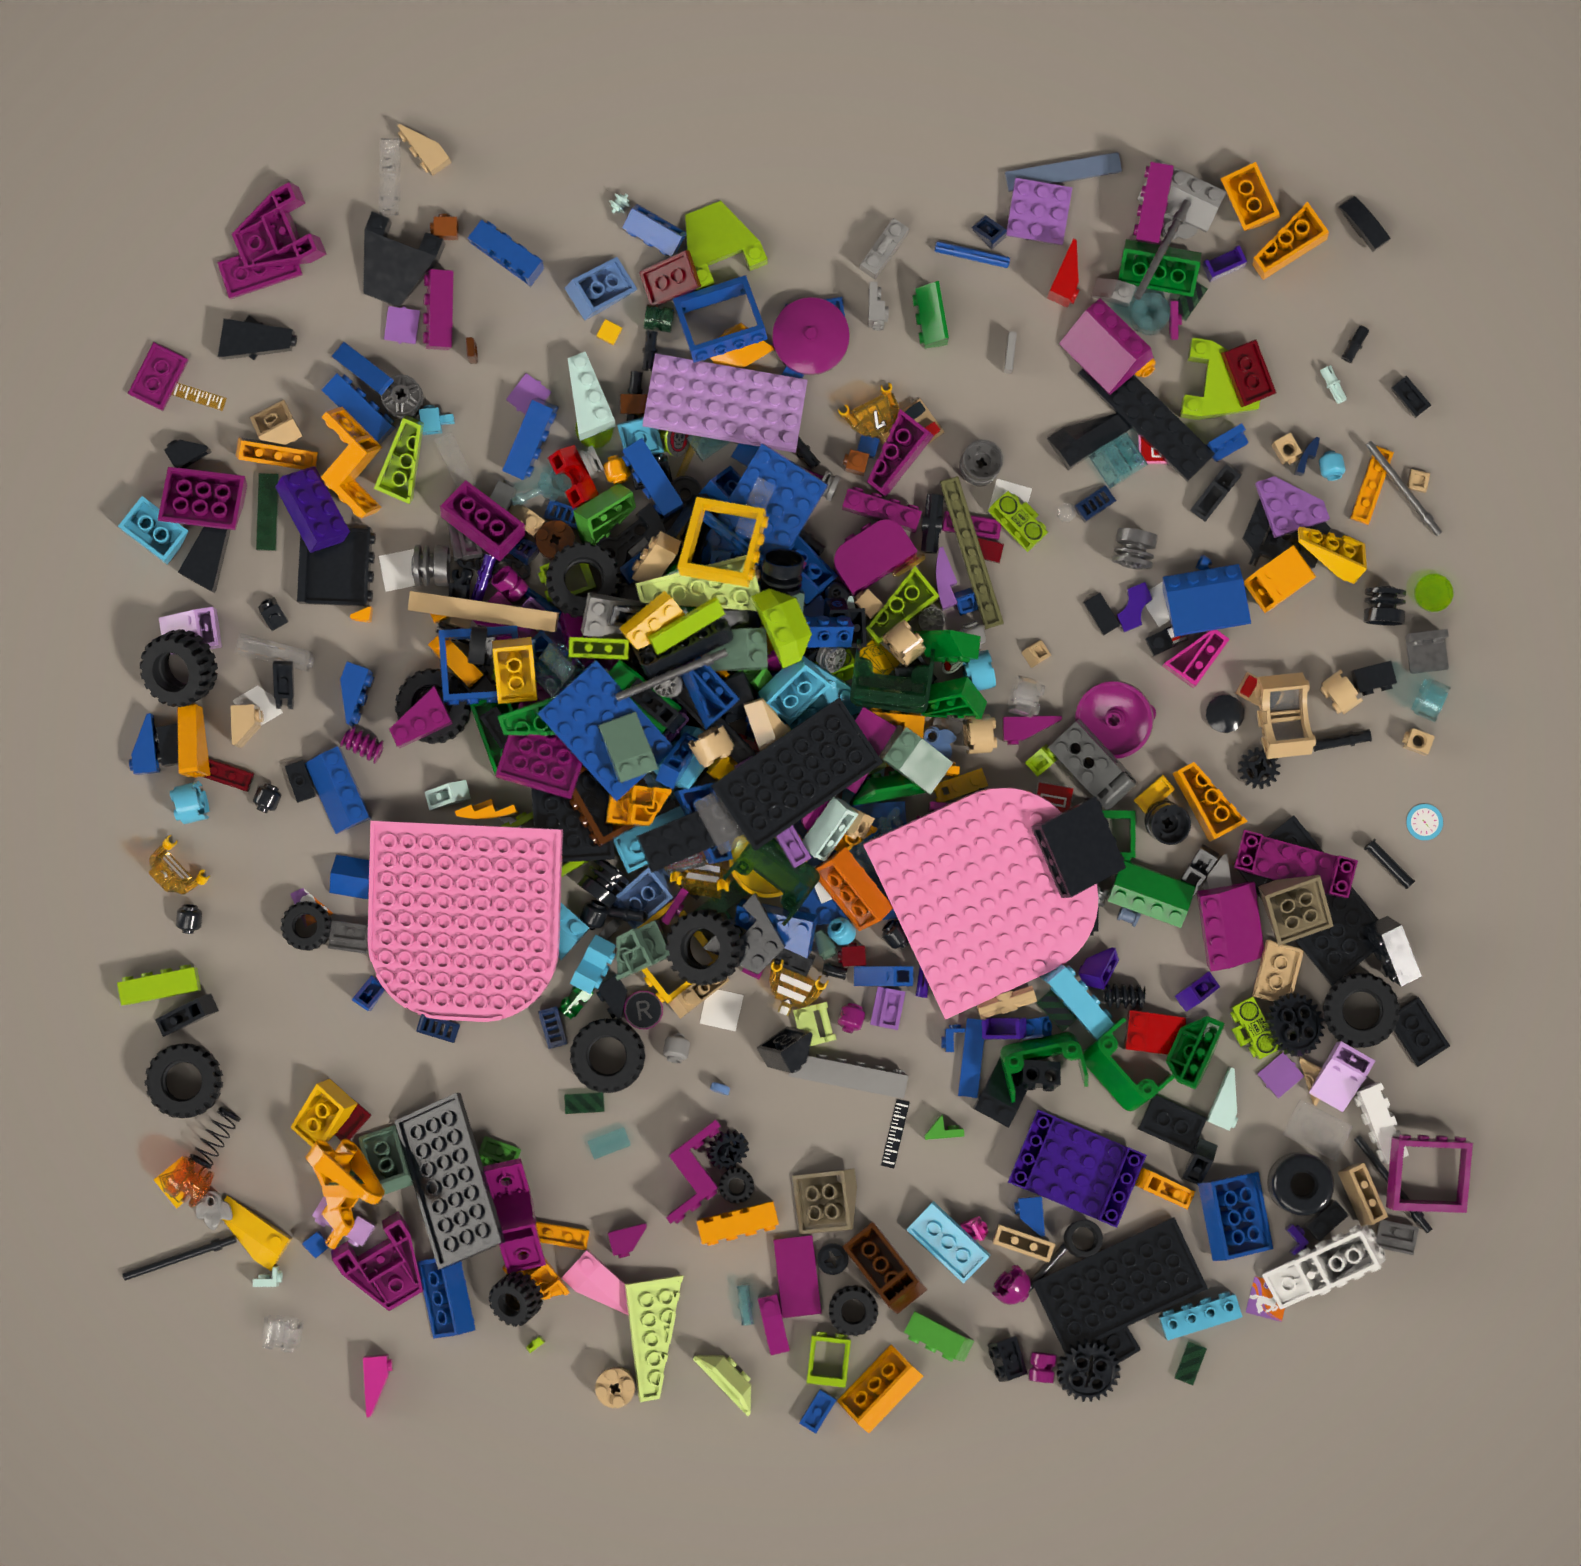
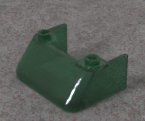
(891, 691)
(775, 867)

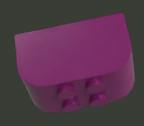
(872, 555)

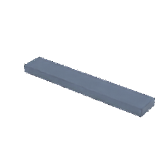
(1068, 170)

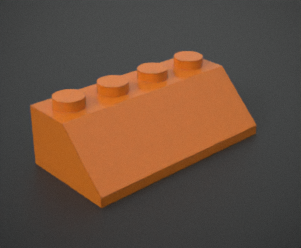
(853, 889)

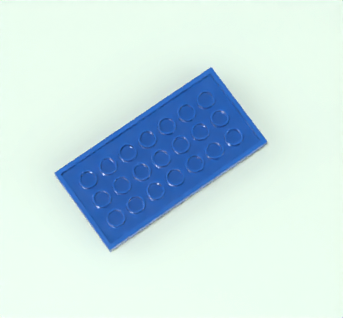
(788, 509)

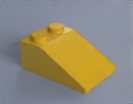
(514, 670)
(323, 1112)

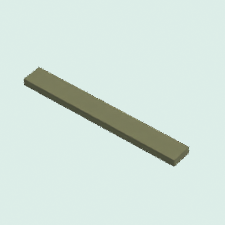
(971, 552)

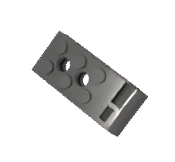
(1106, 778)

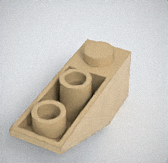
(428, 150)
(693, 997)

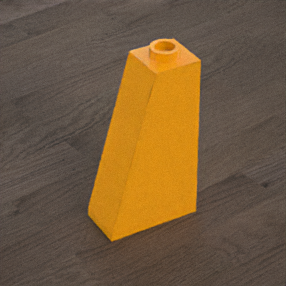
(192, 742)

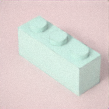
(829, 828)

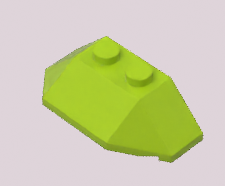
(783, 625)

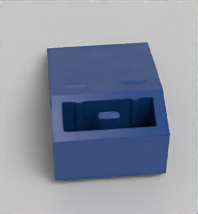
(354, 686)

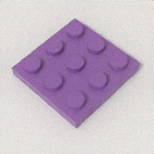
(1039, 211)

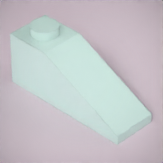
(1224, 1107)

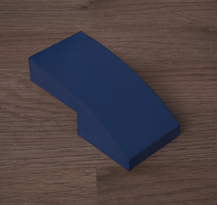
(1310, 452)

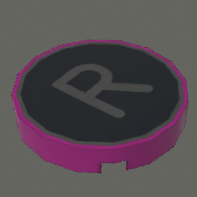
(643, 1010)

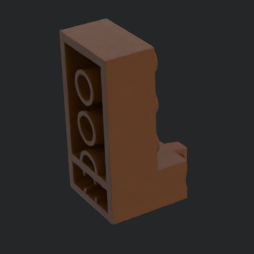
(884, 1268)

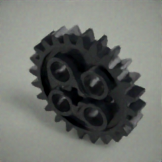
(1294, 1024)
(1071, 1368)

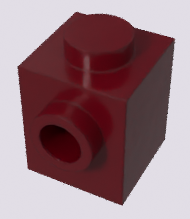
(852, 955)

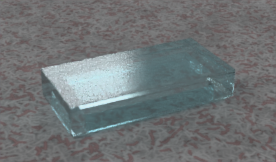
(609, 1143)

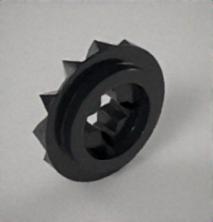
(827, 1267)

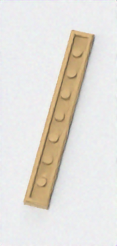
(483, 611)

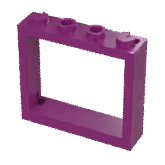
(1395, 1174)

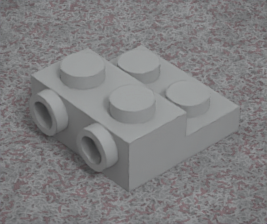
(877, 311)

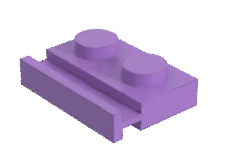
(887, 1008)

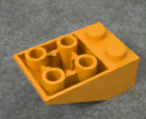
(1279, 579)

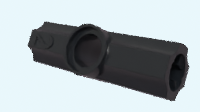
(932, 523)

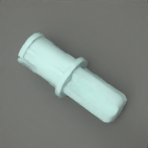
(1333, 384)

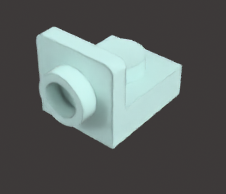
(265, 1281)

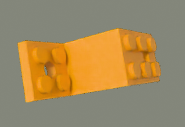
(351, 462)
(915, 723)

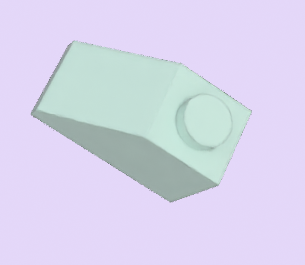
(447, 795)

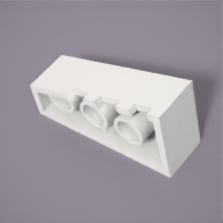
(1380, 1121)

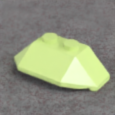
(728, 1378)

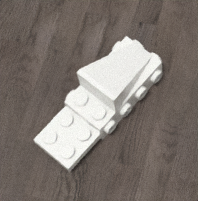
(1325, 1266)

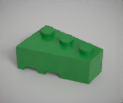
(955, 698)

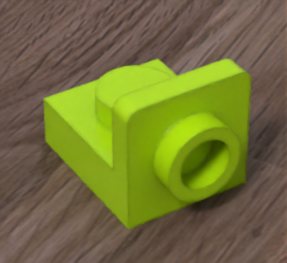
(1041, 760)

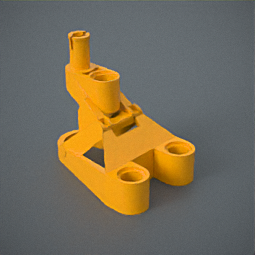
(334, 1167)

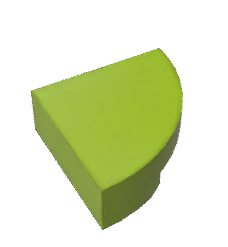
(535, 1344)

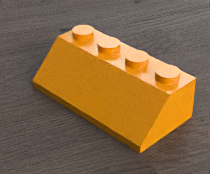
(880, 1388)

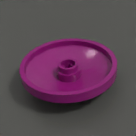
(811, 336)
(1117, 716)

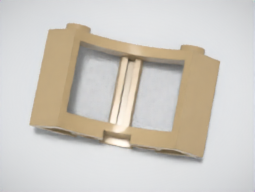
(1284, 715)

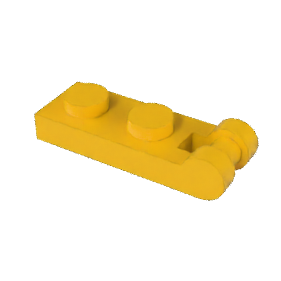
(961, 785)

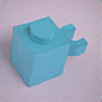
(433, 420)

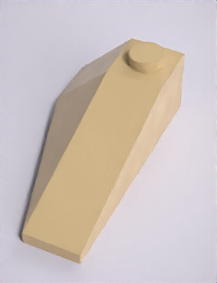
(764, 723)

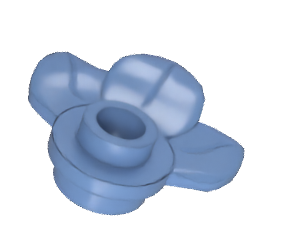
(941, 741)

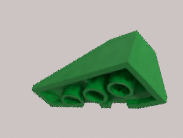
(526, 720)

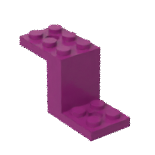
(694, 1172)
(516, 1215)

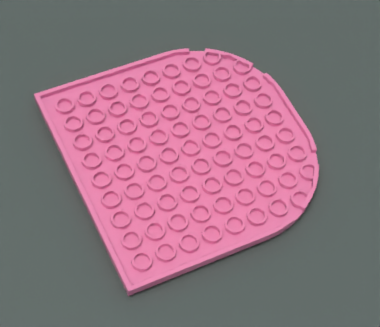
(980, 896)
(464, 916)

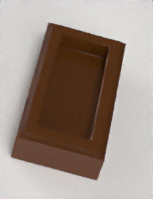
(471, 350)

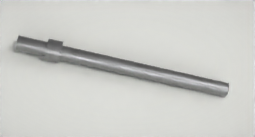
(1178, 220)
(1426, 518)
(708, 659)

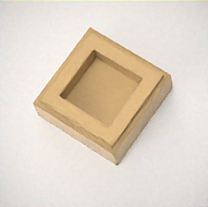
(1418, 480)

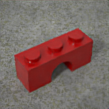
(570, 463)

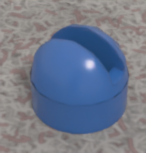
(1203, 563)

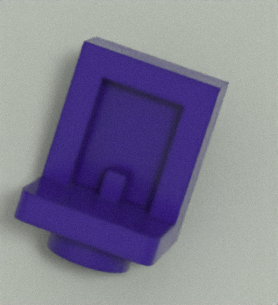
(1297, 1234)

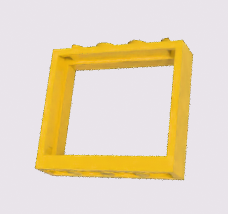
(716, 574)
(651, 980)

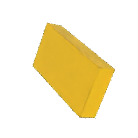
(1155, 792)

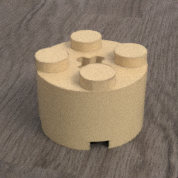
(904, 643)
(1341, 693)
(979, 734)
(711, 745)
(604, 1390)

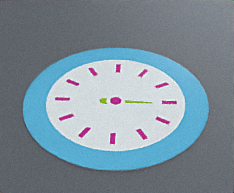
(1424, 822)

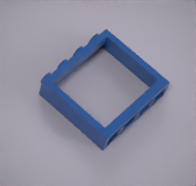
(713, 295)
(455, 634)

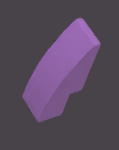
(944, 581)

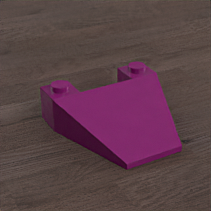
(270, 235)
(386, 1270)

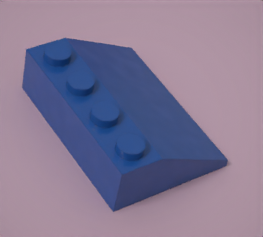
(1206, 600)
(1235, 1216)

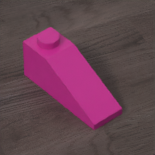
(376, 1374)

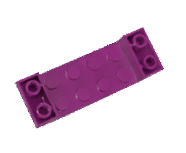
(1284, 860)

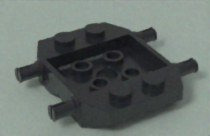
(1273, 546)

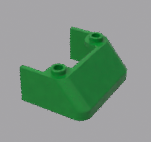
(1064, 1043)
(1113, 1078)

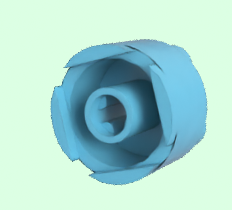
(981, 671)
(190, 803)

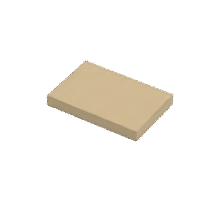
(1277, 971)

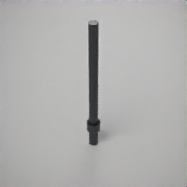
(1417, 1216)
(215, 1245)

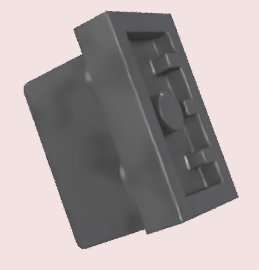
(1427, 651)

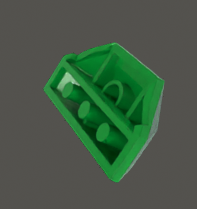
(885, 788)
(1194, 1050)

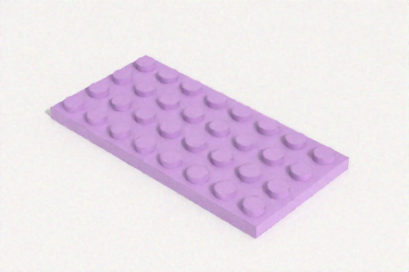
(725, 403)

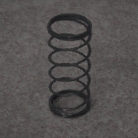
(223, 1112)

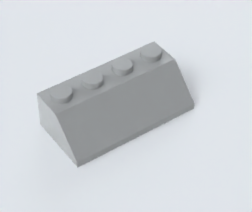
(1203, 197)

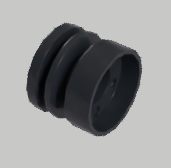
(782, 571)
(1385, 603)
(1172, 832)
(603, 882)

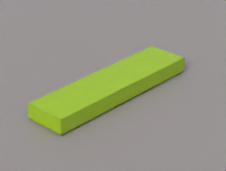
(686, 625)

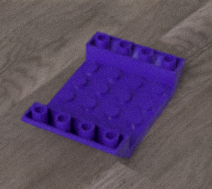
(1077, 1168)

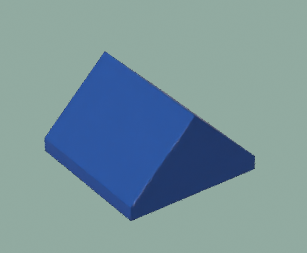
(350, 877)

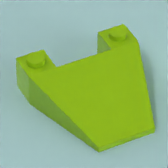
(717, 235)
(1218, 393)

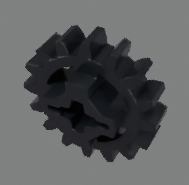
(1255, 780)
(727, 1149)

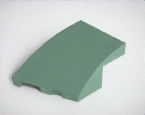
(640, 949)

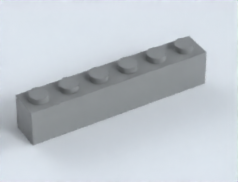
(853, 1076)

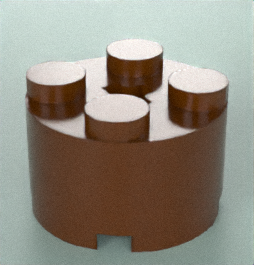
(548, 532)

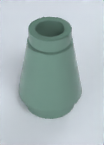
(825, 945)

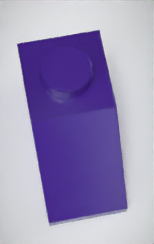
(1099, 968)
(1197, 991)

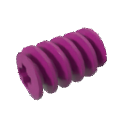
(362, 744)

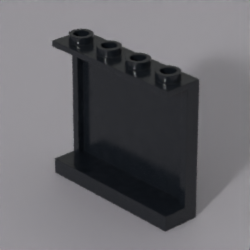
(339, 572)
(1079, 847)

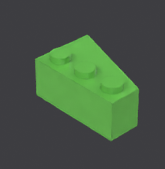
(603, 513)
(938, 1337)

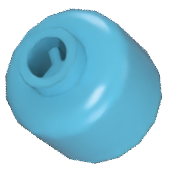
(1332, 465)
(841, 931)

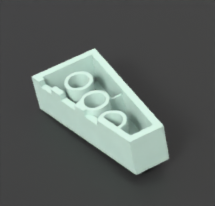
(590, 403)

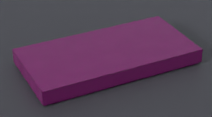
(242, 281)
(878, 733)
(797, 1276)

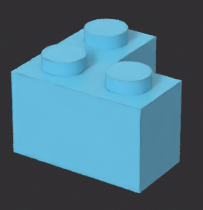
(594, 965)

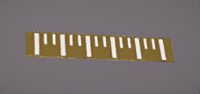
(199, 396)

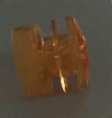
(188, 1181)

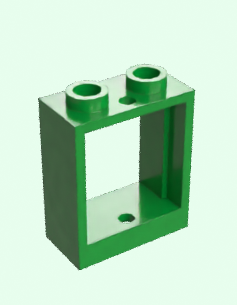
(1125, 814)

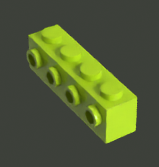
(158, 986)

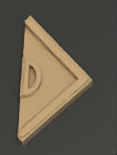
(1310, 1074)

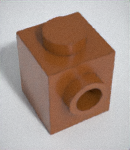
(445, 227)
(856, 462)

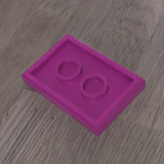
(158, 376)

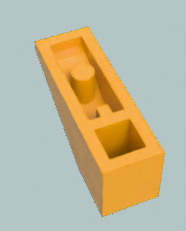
(457, 662)
(1164, 1188)

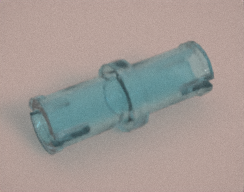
(745, 1305)

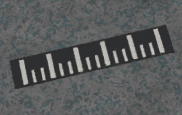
(895, 1133)

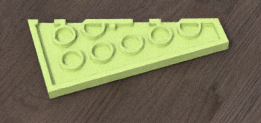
(695, 591)
(651, 1323)

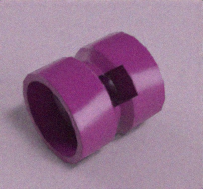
(509, 584)
(1042, 1367)

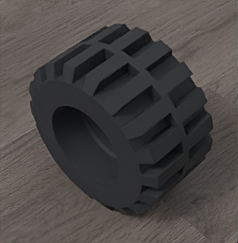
(289, 925)
(507, 1307)
(868, 1319)

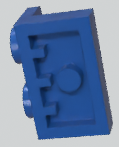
(1228, 442)

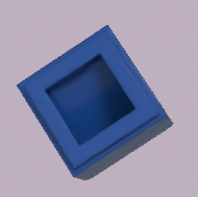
(868, 445)
(966, 601)
(316, 1244)

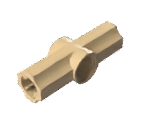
(1007, 1002)

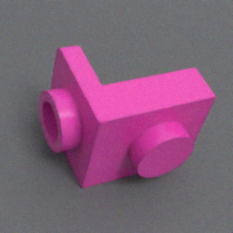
(975, 1228)

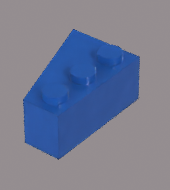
(709, 694)

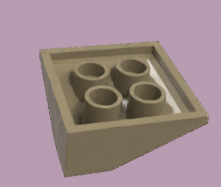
(1296, 907)
(825, 1200)

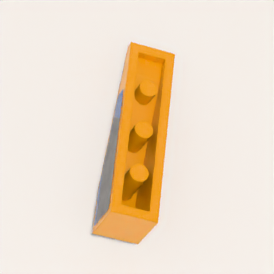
(274, 454)

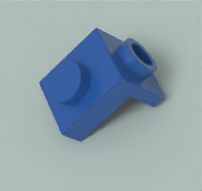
(1038, 1027)
(948, 1041)

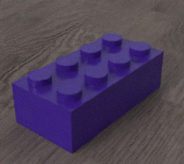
(312, 509)

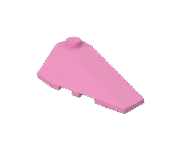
(595, 1280)

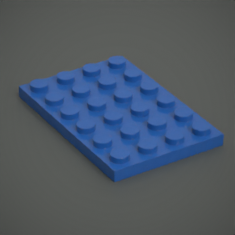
(576, 717)

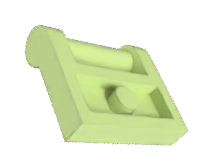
(806, 1021)

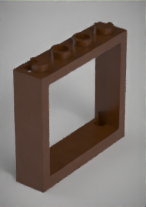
(587, 820)

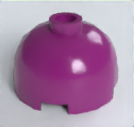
(1012, 1286)

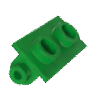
(569, 1005)

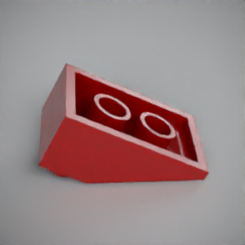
(1064, 287)
(1151, 1032)

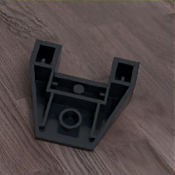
(392, 267)

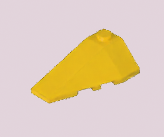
(1341, 555)
(258, 1236)

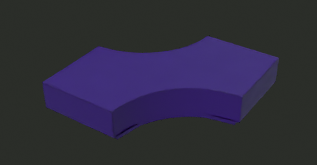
(1137, 598)

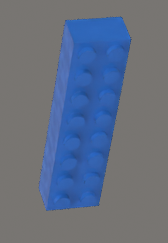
(816, 573)

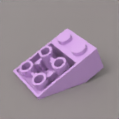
(200, 621)
(1341, 1076)

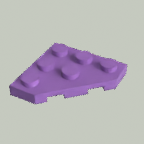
(1289, 506)

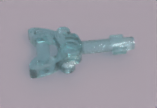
(545, 488)
(884, 827)

